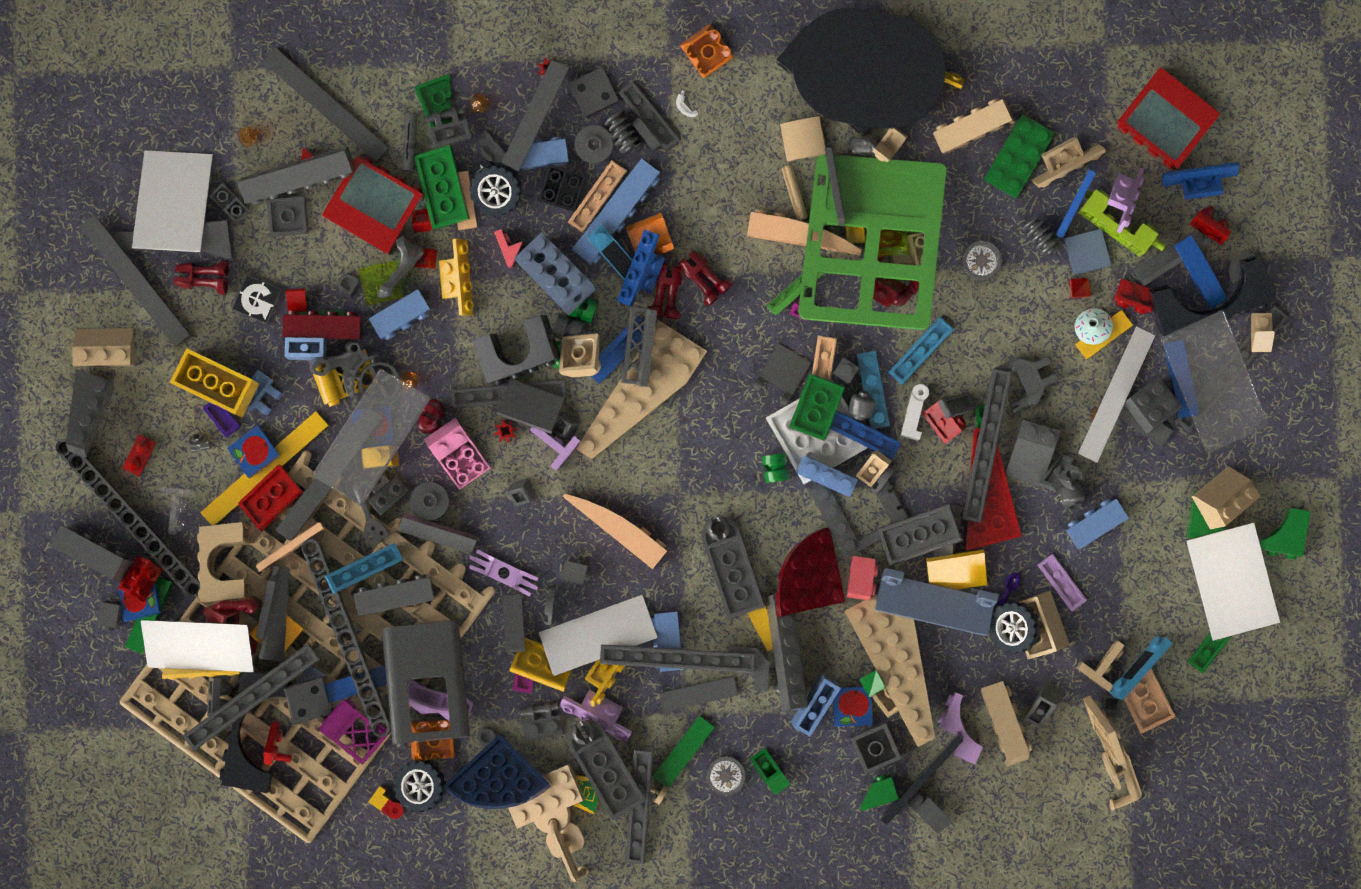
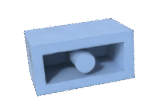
(305, 348)

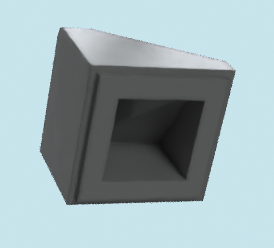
(566, 425)
(521, 492)
(1112, 706)

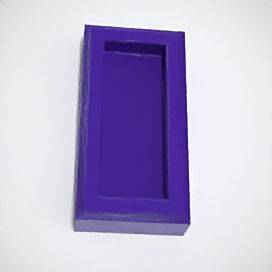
(222, 419)

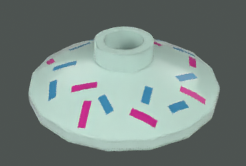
(1097, 333)

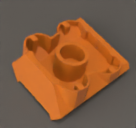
(706, 50)
(653, 224)
(431, 749)

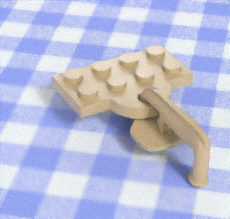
(1113, 754)
(554, 803)

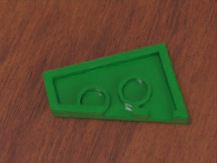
(435, 97)

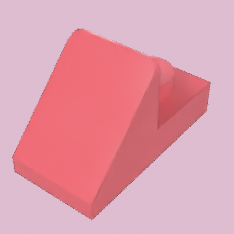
(509, 252)

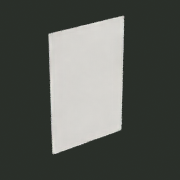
(172, 201)
(1233, 581)

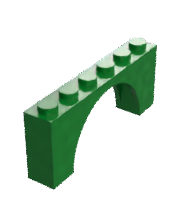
(1286, 540)

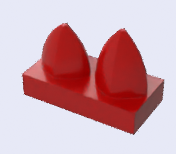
(1204, 222)
(139, 455)

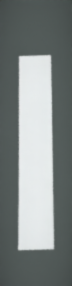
(1116, 394)

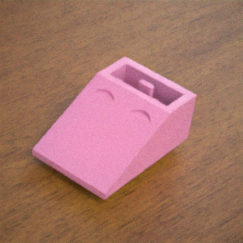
(457, 453)

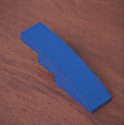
(1200, 271)

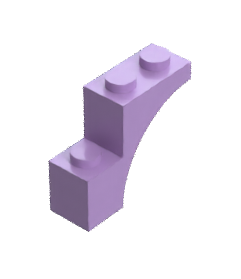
(429, 701)
(952, 723)

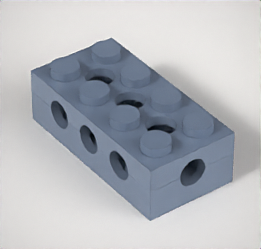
(555, 273)

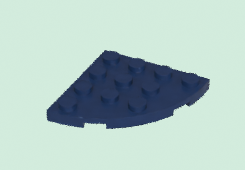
(497, 778)

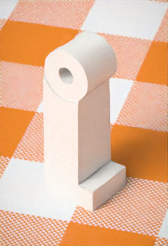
(917, 397)

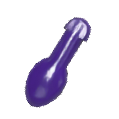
(1011, 583)

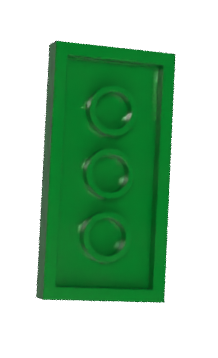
(1019, 156)
(442, 187)

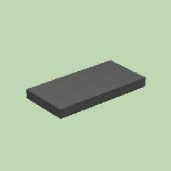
(920, 534)

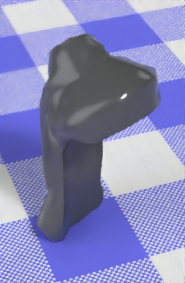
(409, 254)

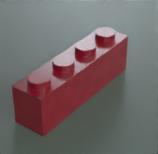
(322, 326)

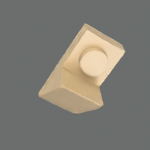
(1261, 332)
(873, 468)

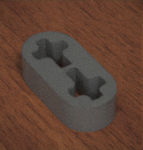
(646, 134)

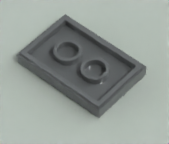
(530, 406)

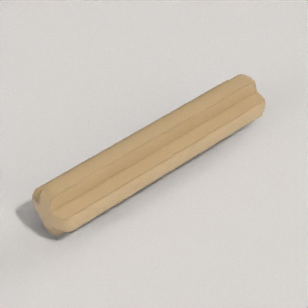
(794, 193)

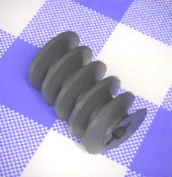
(621, 132)
(1042, 236)

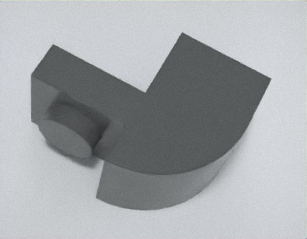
(929, 811)

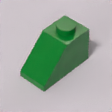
(769, 771)
(879, 793)

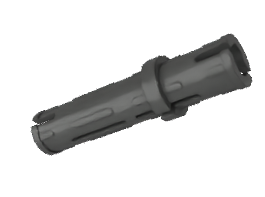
(410, 142)

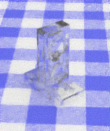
(177, 506)

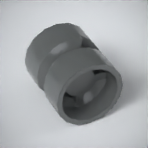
(567, 327)

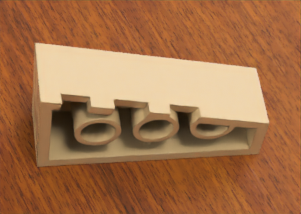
(973, 126)
(1006, 723)

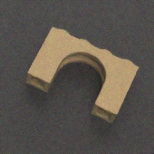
(211, 542)

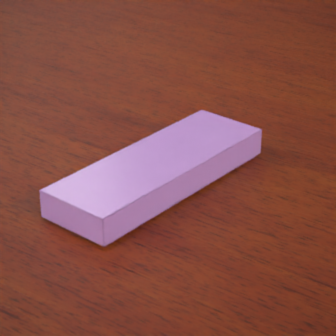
(1062, 582)

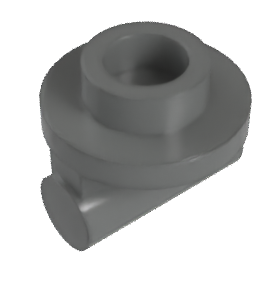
(199, 442)

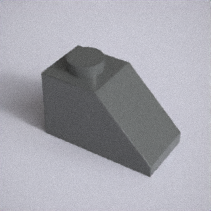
(1043, 704)

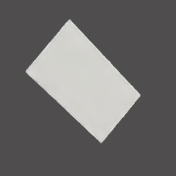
(581, 639)
(197, 646)

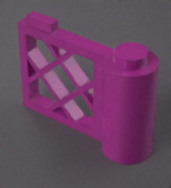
(339, 722)

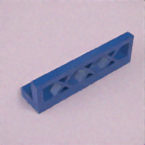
(615, 352)

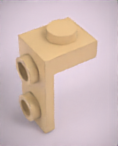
(889, 145)

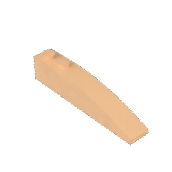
(794, 232)
(623, 531)

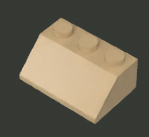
(103, 347)
(1225, 497)
(1052, 631)

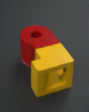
(385, 804)

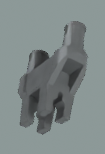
(1029, 379)

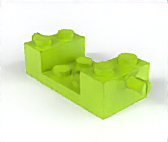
(1138, 242)

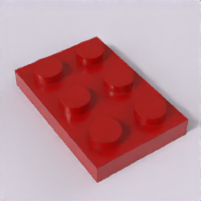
(270, 497)

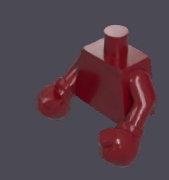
(893, 292)
(229, 613)

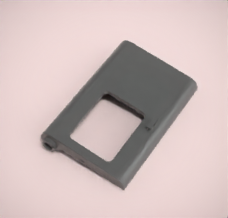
(422, 653)

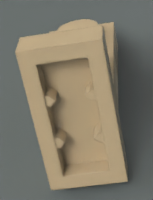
(1103, 667)

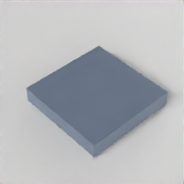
(1087, 252)

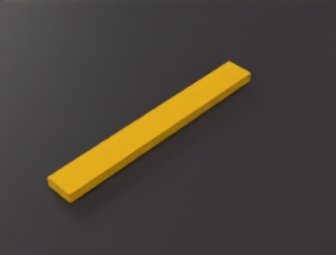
(286, 448)

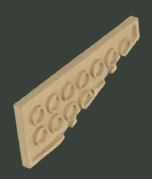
(671, 367)
(896, 656)

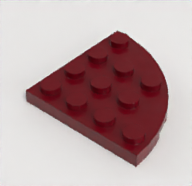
(809, 576)

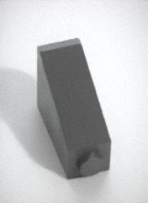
(217, 239)

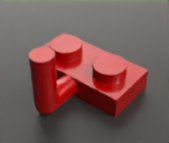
(271, 748)

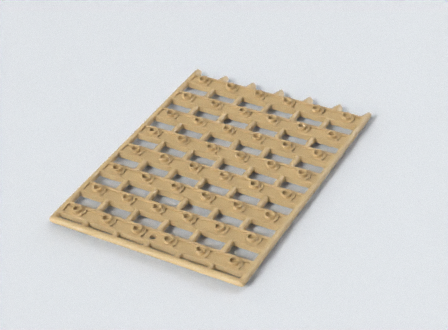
(418, 559)

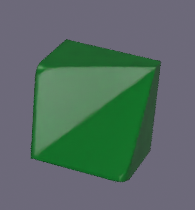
(872, 683)

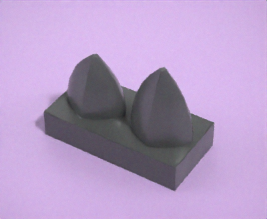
(217, 688)

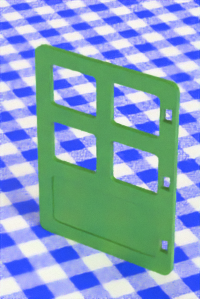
(877, 198)

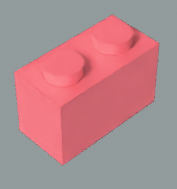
(861, 578)

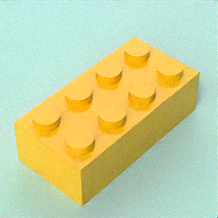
(214, 383)

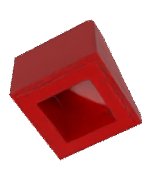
(1079, 288)

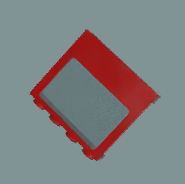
(1167, 119)
(373, 204)

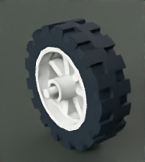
(477, 191)
(1031, 627)
(402, 782)

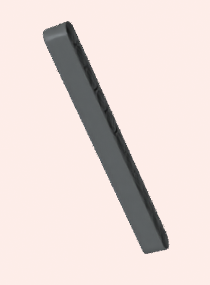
(134, 527)
(354, 644)

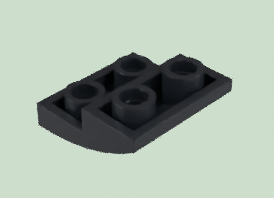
(561, 187)

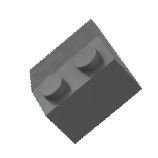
(1031, 452)

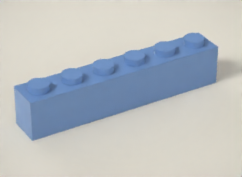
(619, 208)

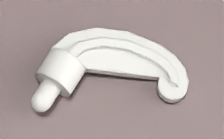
(682, 106)

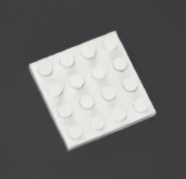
(796, 444)

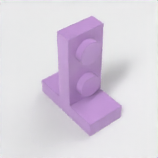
(557, 444)

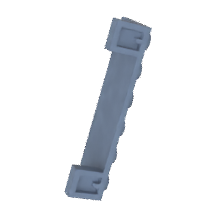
(935, 603)

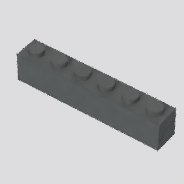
(296, 175)
(787, 658)

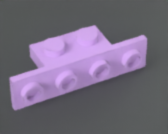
(1123, 195)
(604, 714)

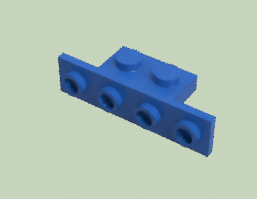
(1201, 181)
(643, 269)

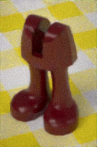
(701, 266)
(672, 283)
(219, 284)
(428, 419)

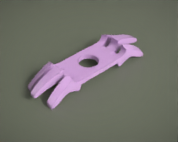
(492, 569)

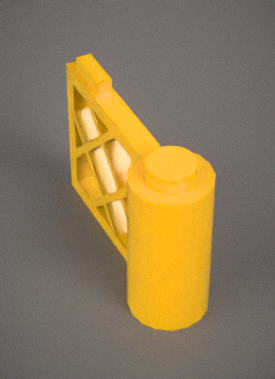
(331, 386)

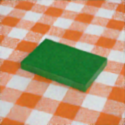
(817, 407)

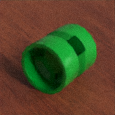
(588, 314)
(775, 468)

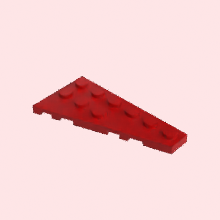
(999, 516)

